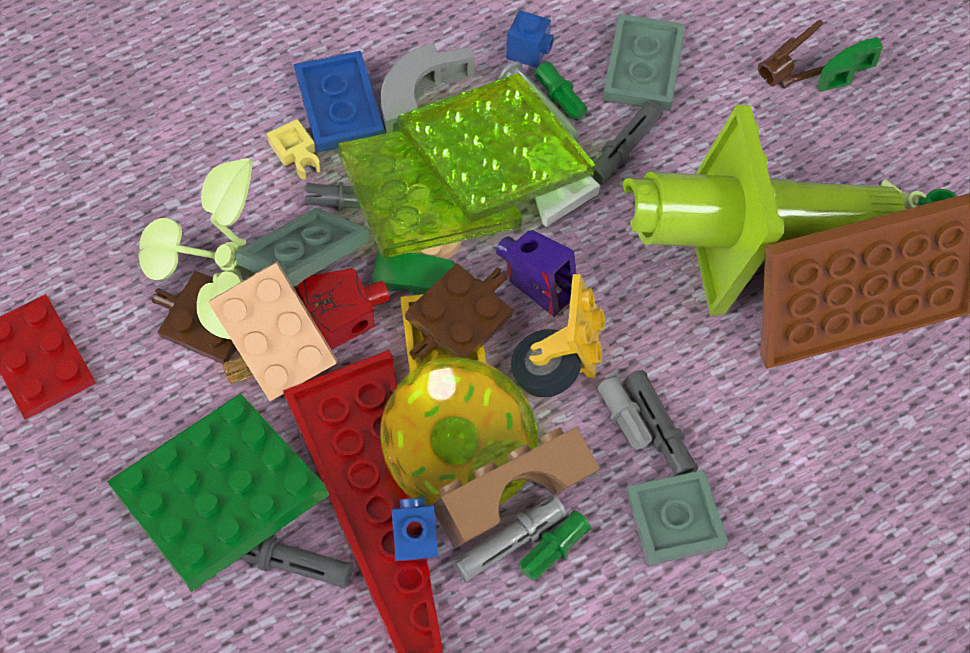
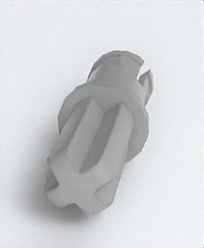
(625, 413)

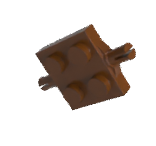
(458, 314)
(183, 324)

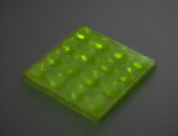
(495, 146)
(406, 200)

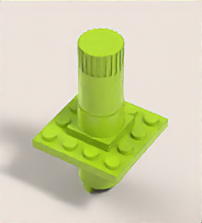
(737, 209)

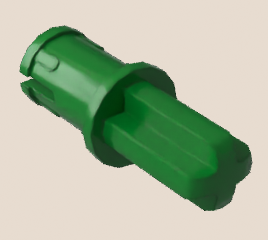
(560, 91)
(554, 545)

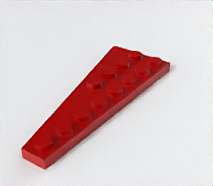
(341, 430)

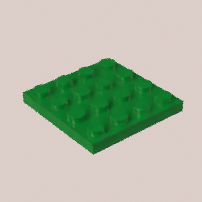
(217, 490)

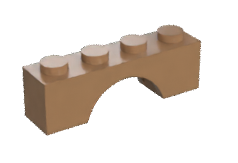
(474, 507)

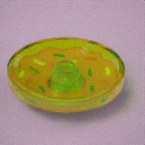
(451, 423)

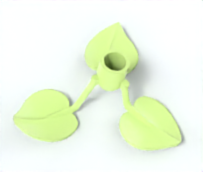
(225, 197)

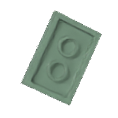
(644, 61)
(304, 245)

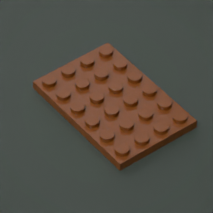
(866, 281)

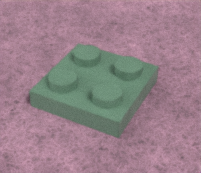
(676, 517)

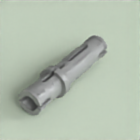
(521, 530)

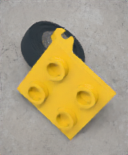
(551, 358)

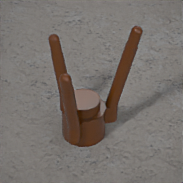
(779, 65)

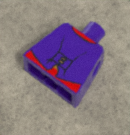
(538, 267)

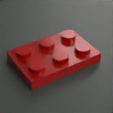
(39, 358)

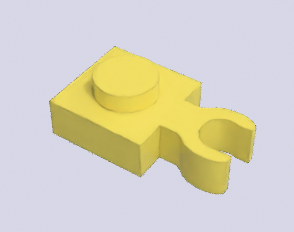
(294, 145)

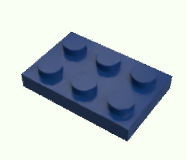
(338, 100)

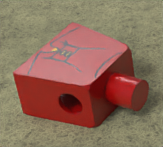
(341, 304)

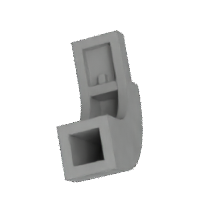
(416, 74)

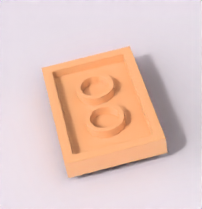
(273, 331)

